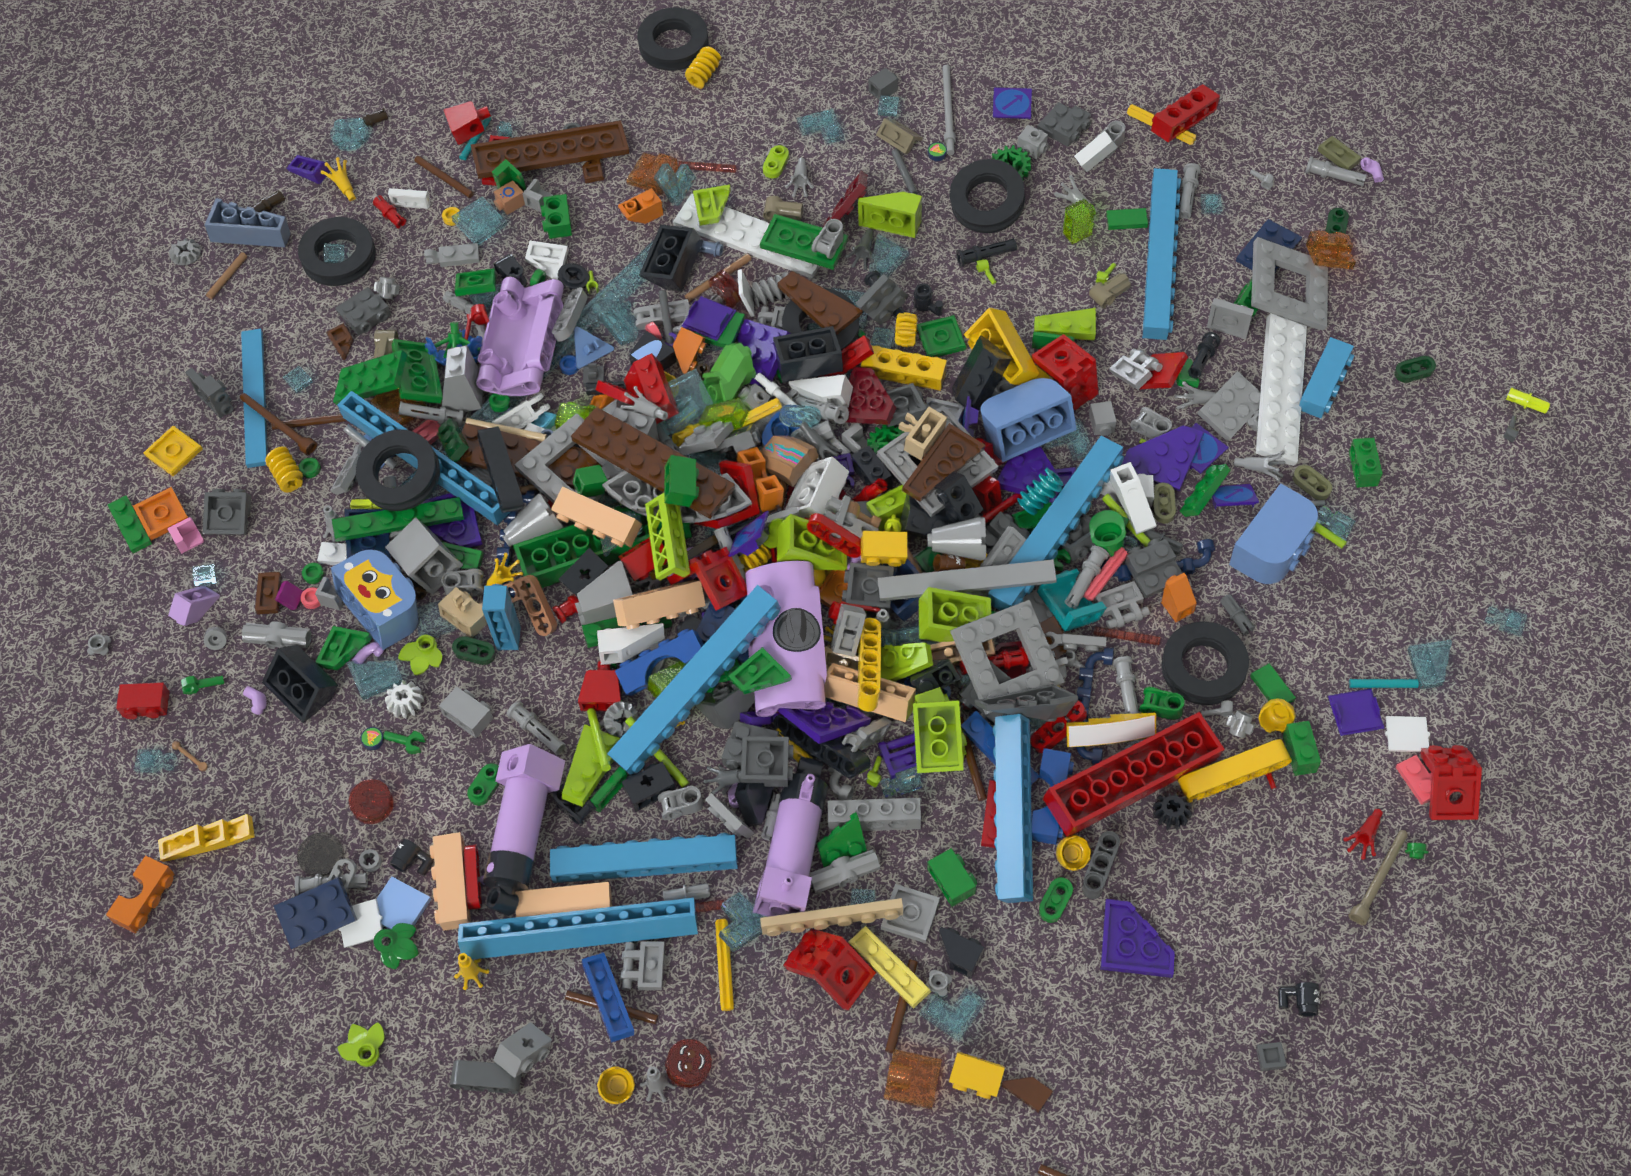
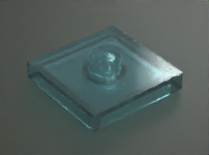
(693, 386)

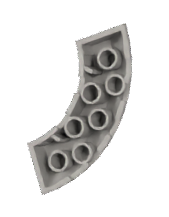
(636, 493)

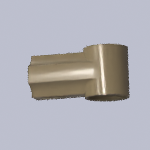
(777, 206)
(1106, 293)
(383, 342)

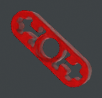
(615, 392)
(850, 547)
(1050, 742)
(472, 872)

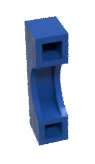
(635, 674)
(1053, 770)

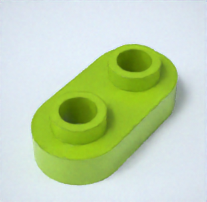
(777, 160)

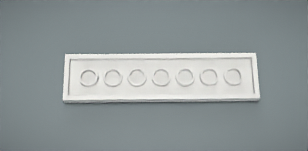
(740, 233)
(1281, 389)

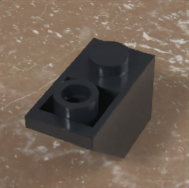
(939, 675)
(753, 801)
(961, 953)

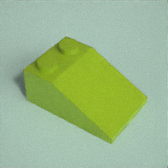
(891, 213)
(798, 544)
(946, 610)
(938, 736)

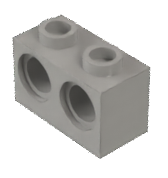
(848, 630)

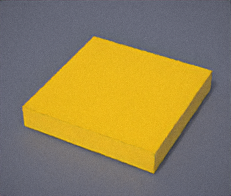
(173, 451)

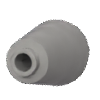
(532, 522)
(960, 539)

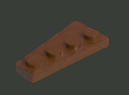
(819, 303)
(948, 454)

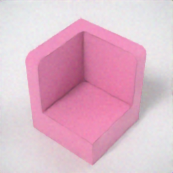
(185, 535)

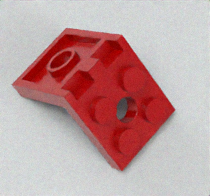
(1074, 373)
(743, 477)
(710, 570)
(1453, 771)
(825, 960)

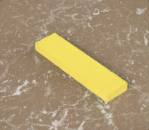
(889, 967)

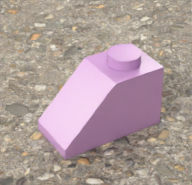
(192, 604)

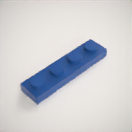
(982, 735)
(607, 997)

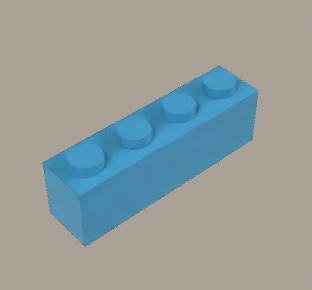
(1326, 377)
(501, 617)

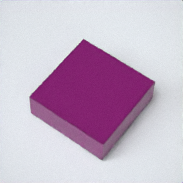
(289, 595)

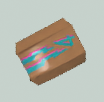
(788, 458)

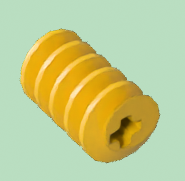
(702, 67)
(284, 469)

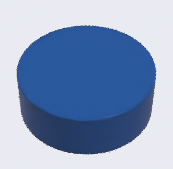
(568, 365)

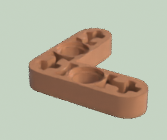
(523, 593)

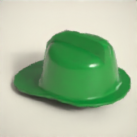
(1107, 530)

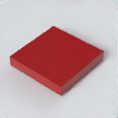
(1172, 365)

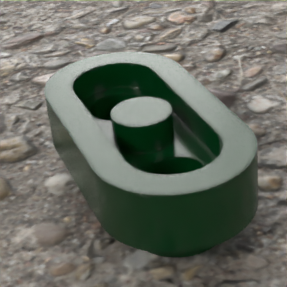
(1337, 222)
(1413, 369)
(475, 650)

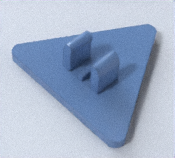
(588, 347)

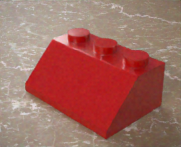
(652, 383)

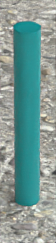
(467, 150)
(1383, 683)

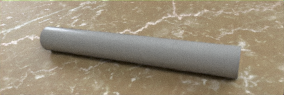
(363, 441)

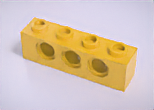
(913, 373)

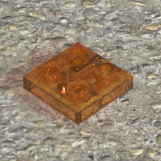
(912, 1079)

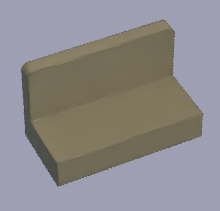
(898, 135)

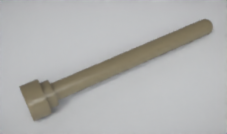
(1361, 911)

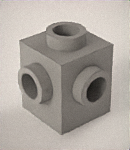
(1033, 141)
(753, 396)

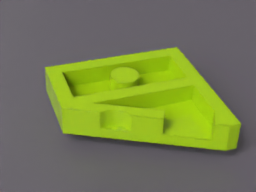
(711, 203)

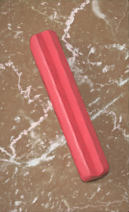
(1106, 573)

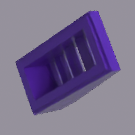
(307, 173)

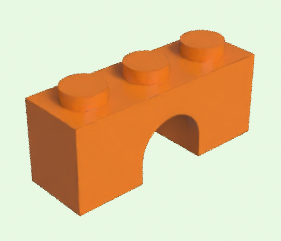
(768, 488)
(133, 912)

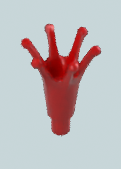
(1366, 833)

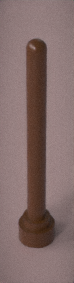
(305, 444)

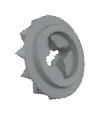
(185, 257)
(615, 711)

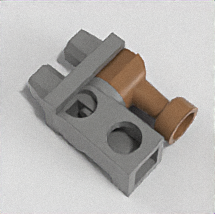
(849, 516)

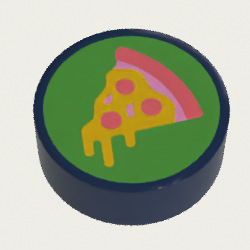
(937, 151)
(372, 738)

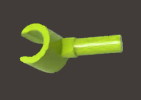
(983, 266)
(1103, 276)
(591, 283)
(872, 777)

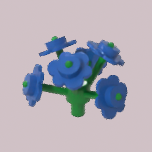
(454, 339)

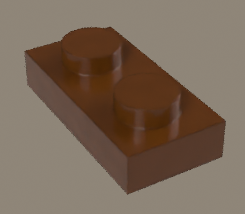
(267, 589)

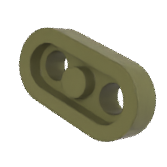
(1312, 483)
(1164, 504)

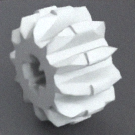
(404, 699)

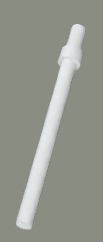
(774, 390)

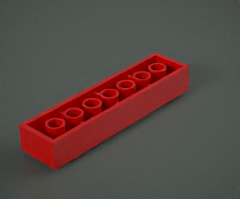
(1132, 774)

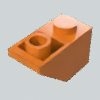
(642, 207)
(687, 347)
(1178, 597)

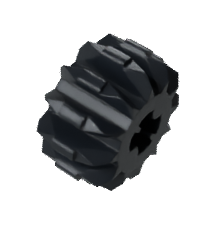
(1167, 815)

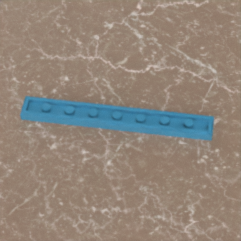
(254, 386)

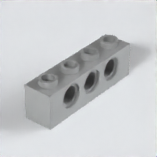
(876, 813)

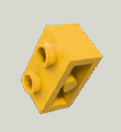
(883, 548)
(976, 1075)

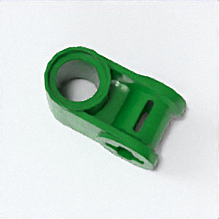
(1161, 702)

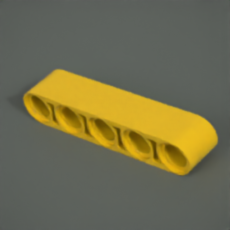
(869, 665)
(1235, 770)

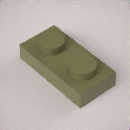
(1339, 153)

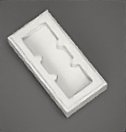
(409, 198)

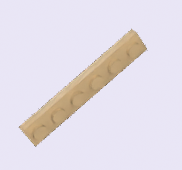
(823, 918)

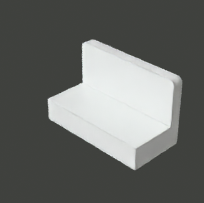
(1095, 151)

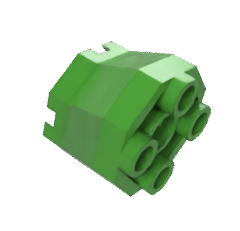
(729, 373)

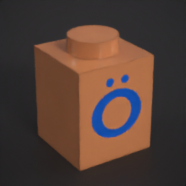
(509, 198)

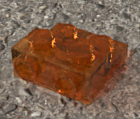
(646, 168)
(1330, 249)
(389, 404)

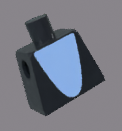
(650, 344)

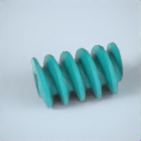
(1041, 492)

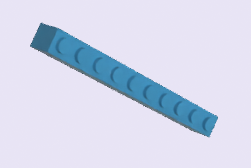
(1160, 254)
(452, 476)
(1063, 515)
(694, 680)
(578, 928)

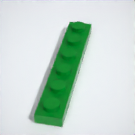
(392, 521)

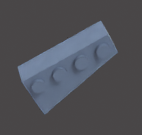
(245, 226)

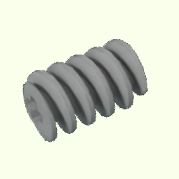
(767, 290)

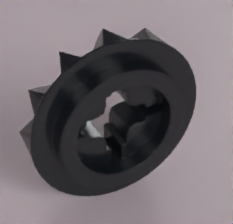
(571, 270)

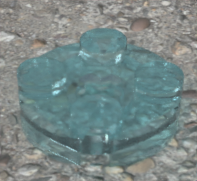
(344, 126)

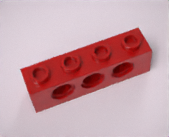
(1185, 113)

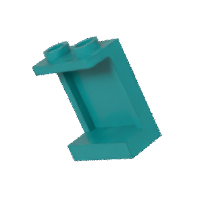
(1069, 618)

